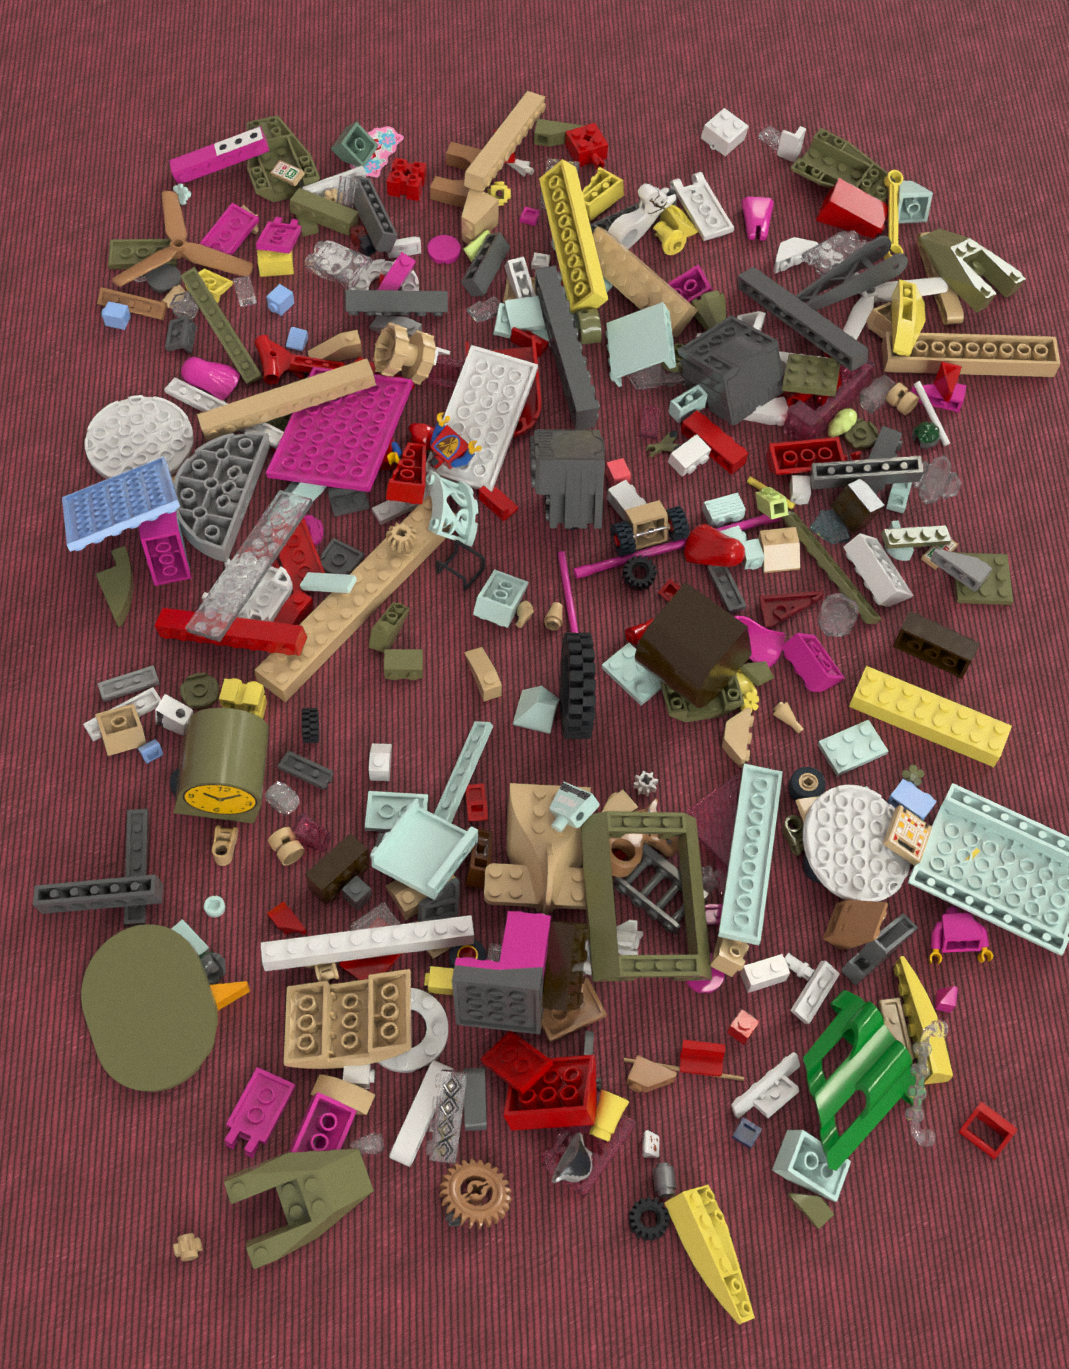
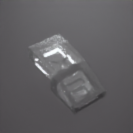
(244, 291)
(484, 311)

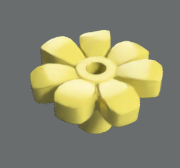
(750, 700)

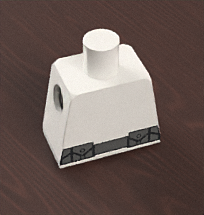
(172, 715)

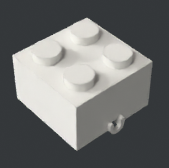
(724, 132)

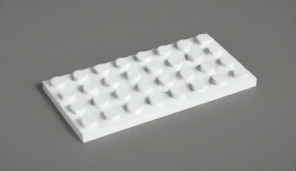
(486, 411)

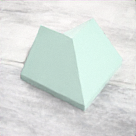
(536, 709)

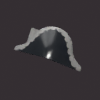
(574, 1163)

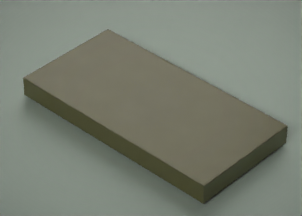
(128, 252)

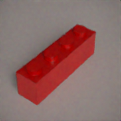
(723, 447)

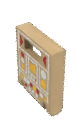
(909, 830)

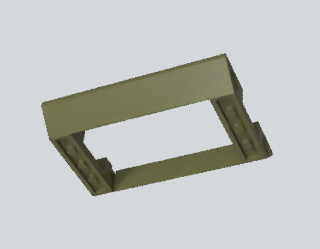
(601, 919)

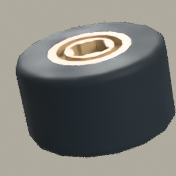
(799, 786)

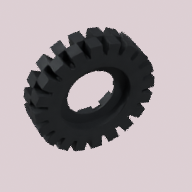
(577, 685)

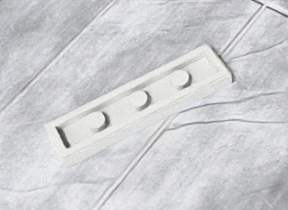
(143, 703)

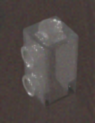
(875, 395)

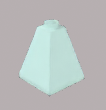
(913, 203)

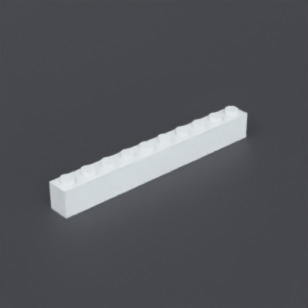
(367, 943)

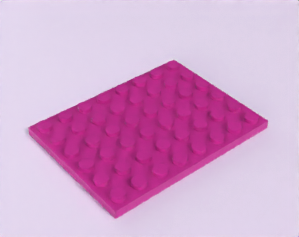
(342, 438)

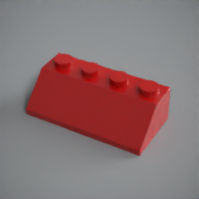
(799, 455)

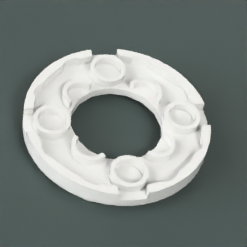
(382, 267)
(435, 1037)

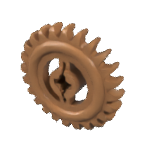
(469, 1204)

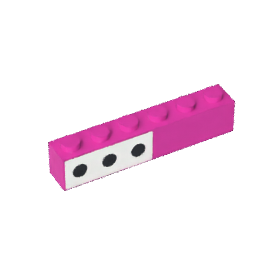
(219, 155)

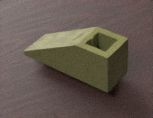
(551, 132)
(388, 627)

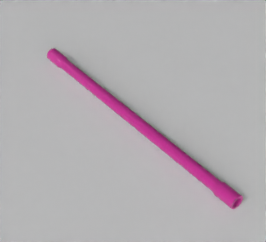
(589, 569)

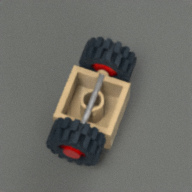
(648, 526)

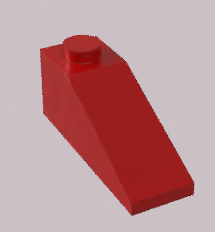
(295, 609)

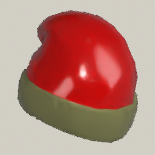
(421, 434)

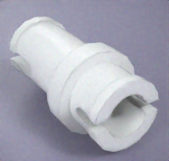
(802, 969)

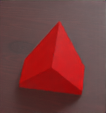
(947, 379)

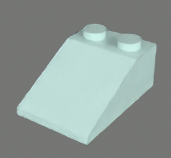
(500, 598)
(805, 1164)

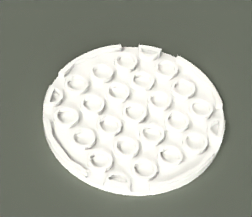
(138, 433)
(846, 844)

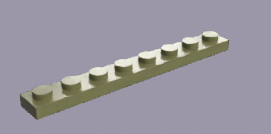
(221, 326)
(834, 572)

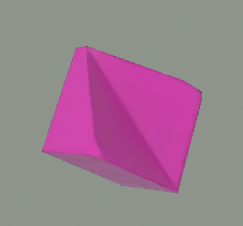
(946, 999)

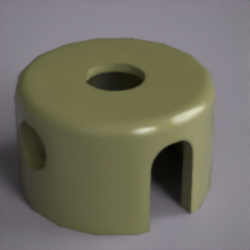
(588, 326)

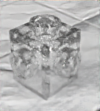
(184, 305)

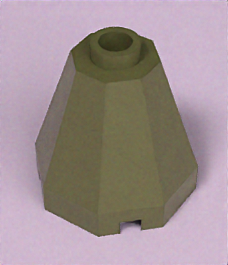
(710, 309)

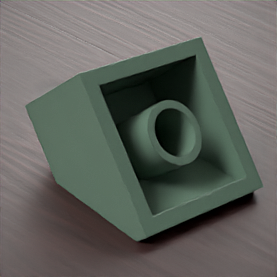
(354, 145)

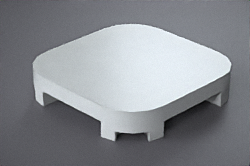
(268, 595)

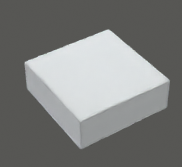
(540, 261)

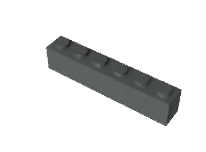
(374, 215)
(395, 301)
(871, 470)

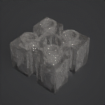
(937, 481)

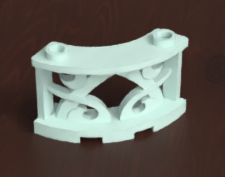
(463, 494)

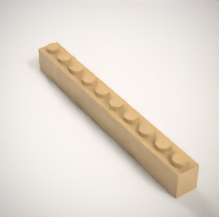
(504, 141)
(286, 399)

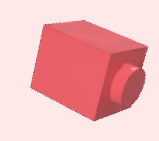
(617, 472)

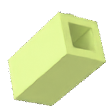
(771, 503)

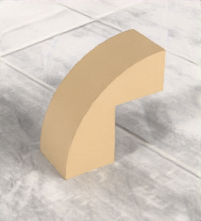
(345, 1093)

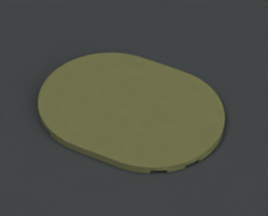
(149, 1008)

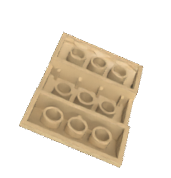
(348, 1021)

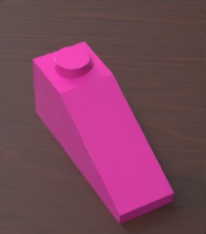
(398, 273)
(937, 400)

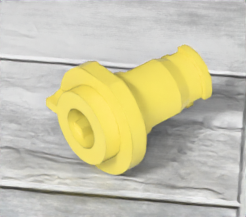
(672, 240)

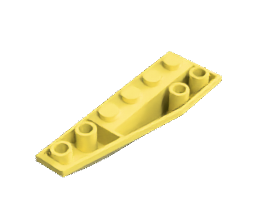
(711, 1248)

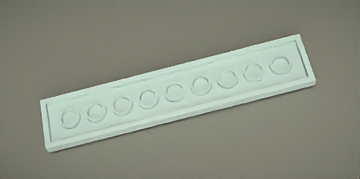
(750, 855)

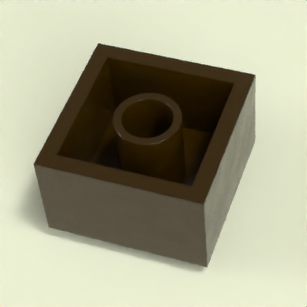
(857, 505)

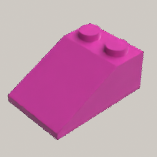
(691, 284)

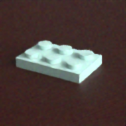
(631, 676)
(852, 747)
(386, 807)

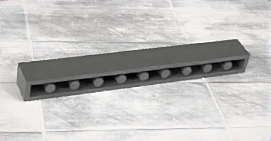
(803, 319)

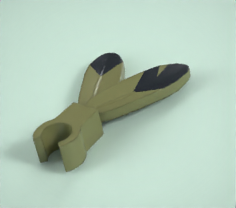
(665, 445)

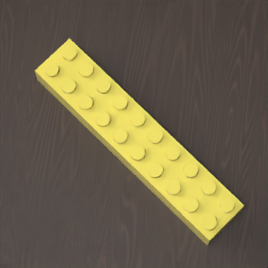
(573, 237)

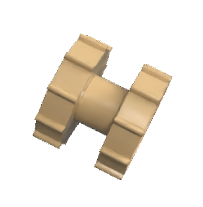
(403, 353)

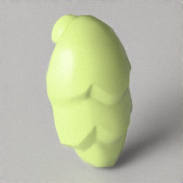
(842, 422)

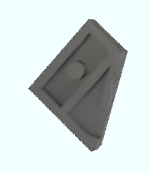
(443, 906)

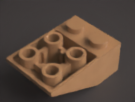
(855, 923)

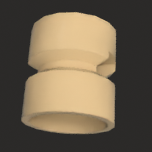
(902, 399)
(286, 846)

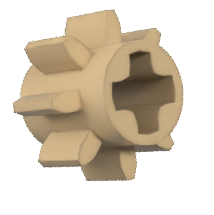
(187, 1247)

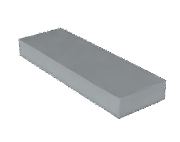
(128, 683)

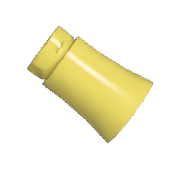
(608, 1115)

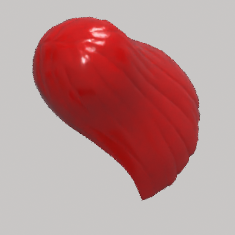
(713, 548)

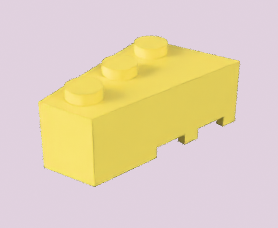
(602, 192)

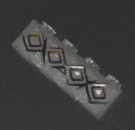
(448, 1116)

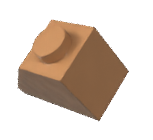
(648, 1075)

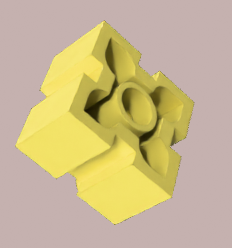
(243, 697)

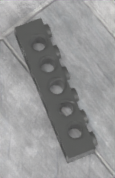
(98, 894)

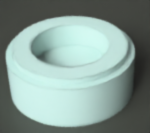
(214, 906)

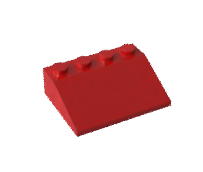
(558, 1099)

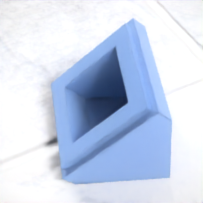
(150, 751)

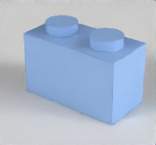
(912, 799)

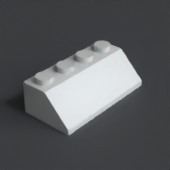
(877, 570)

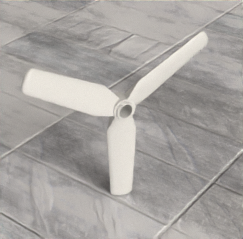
(883, 293)

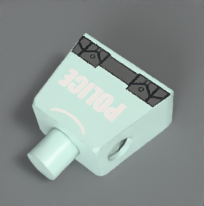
(572, 806)

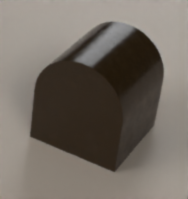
(694, 646)

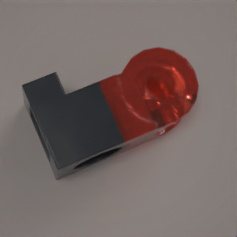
(361, 239)

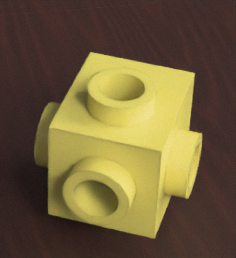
(506, 193)

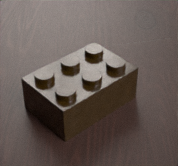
(337, 869)

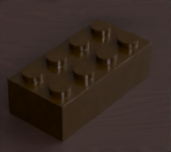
(936, 644)
(565, 965)

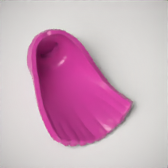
(210, 376)
(764, 642)

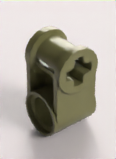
(794, 837)

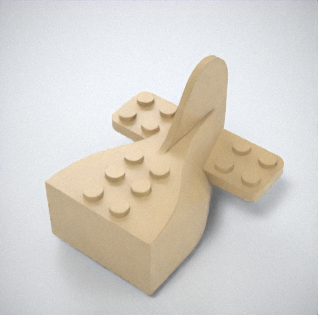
(543, 861)

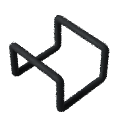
(444, 565)

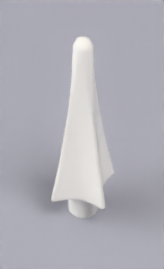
(522, 167)

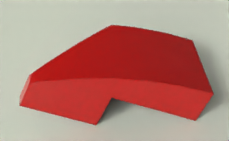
(285, 919)

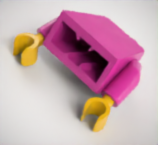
(959, 934)

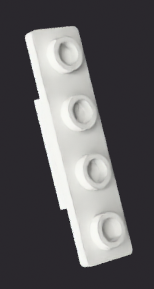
(771, 1091)

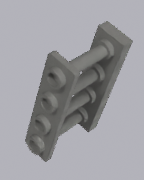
(663, 870)

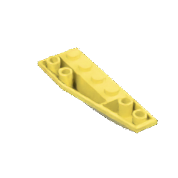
(907, 317)
(920, 1015)

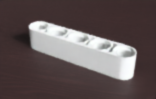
(418, 1118)

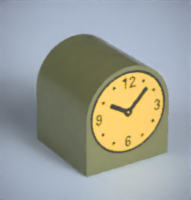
(222, 765)

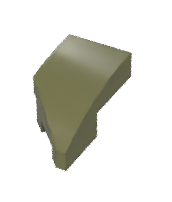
(813, 1207)

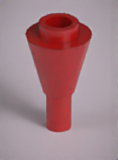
(635, 633)

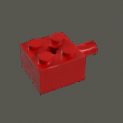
(587, 145)

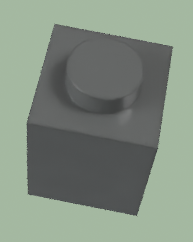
(357, 893)

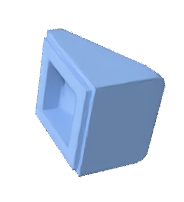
(297, 339)

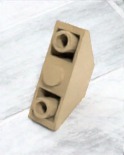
(737, 736)

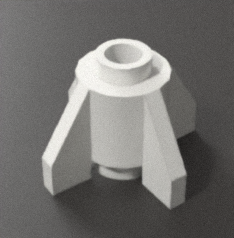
(628, 938)

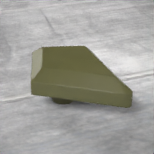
(757, 672)

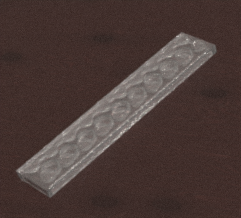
(249, 566)

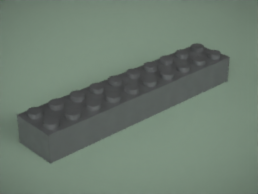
(566, 348)

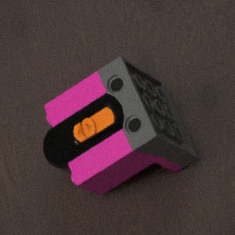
(509, 991)

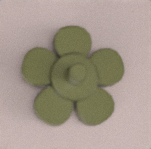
(914, 775)

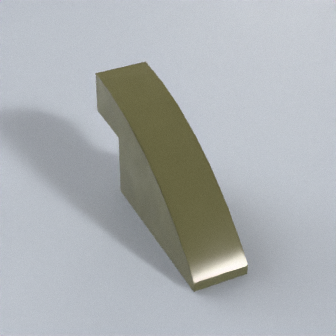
(118, 585)

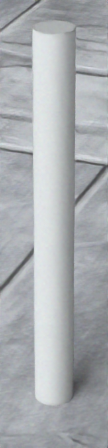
(924, 398)

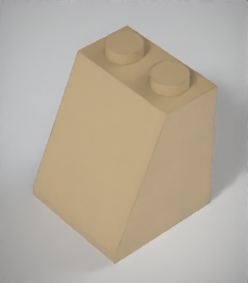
(478, 214)

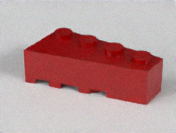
(409, 477)

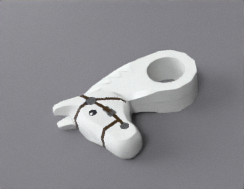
(633, 226)

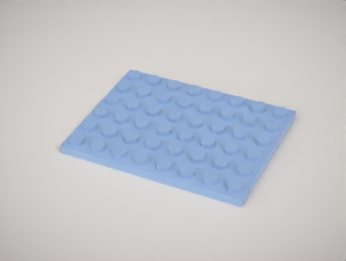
(118, 504)

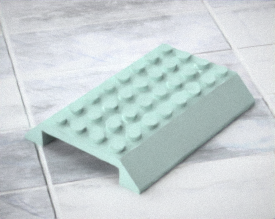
(1013, 880)

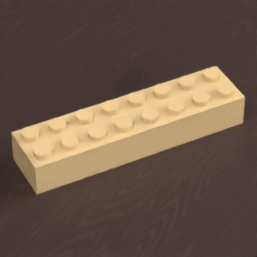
(638, 281)

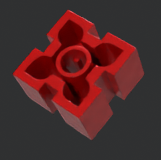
(407, 179)

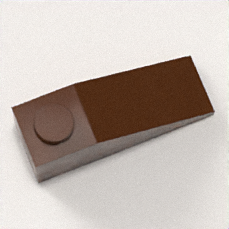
(479, 859)

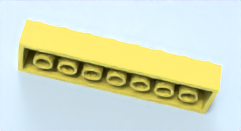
(930, 716)

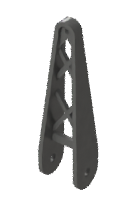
(852, 284)

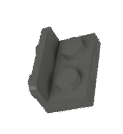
(181, 334)
(347, 501)

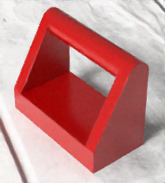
(992, 1120)

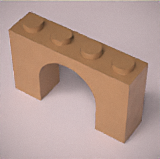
(454, 191)

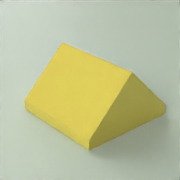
(678, 220)

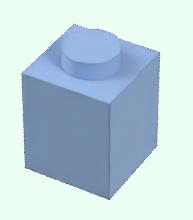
(280, 300)
(116, 315)

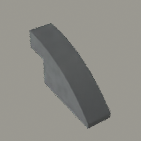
(879, 950)

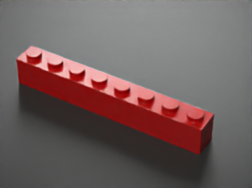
(242, 633)

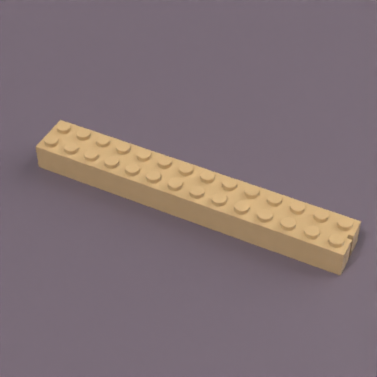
(345, 612)

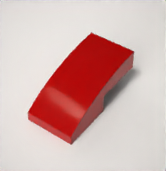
(476, 803)

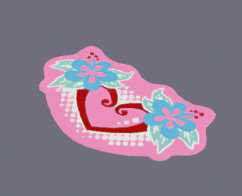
(387, 140)

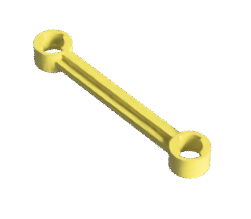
(893, 210)

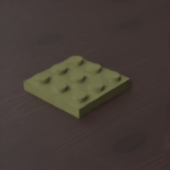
(811, 375)
(996, 587)

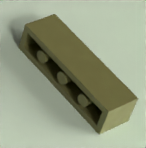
(323, 211)

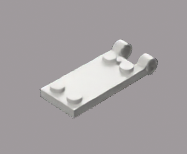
(702, 207)

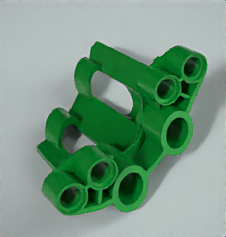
(876, 1066)

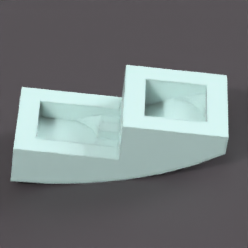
(898, 497)

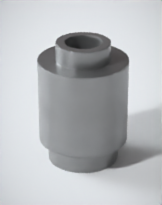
(664, 1180)

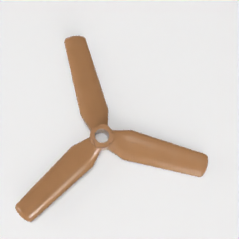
(180, 248)

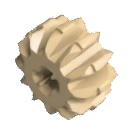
(401, 537)

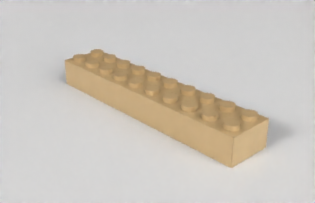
(976, 354)

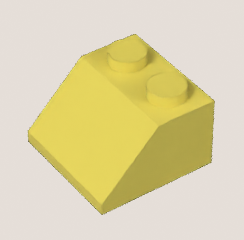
(275, 263)

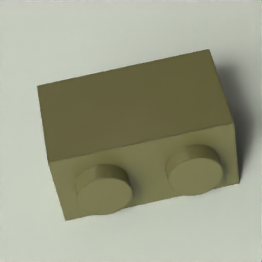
(403, 664)

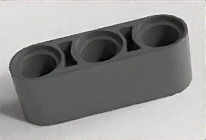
(475, 1100)

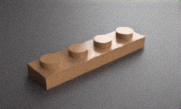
(136, 304)

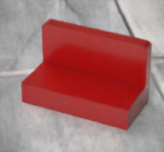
(523, 339)
(497, 502)
(701, 1058)

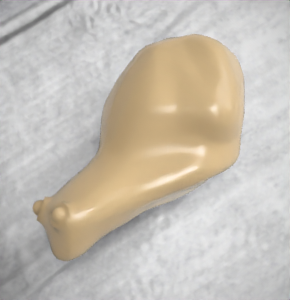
(524, 613)

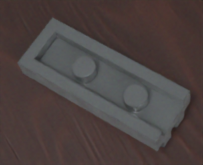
(306, 770)

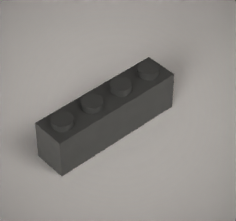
(485, 264)
(885, 447)

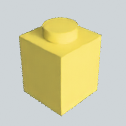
(439, 980)

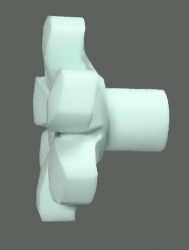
(182, 192)

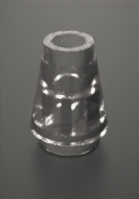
(369, 1144)

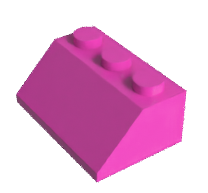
(812, 662)
(323, 1125)

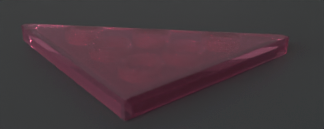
(716, 819)

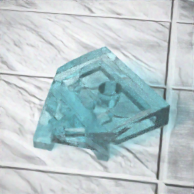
(830, 527)

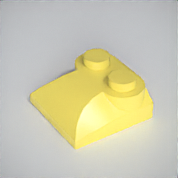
(215, 283)

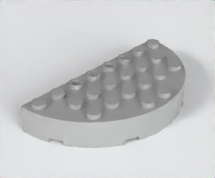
(217, 489)

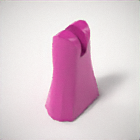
(757, 216)

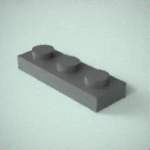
(726, 588)

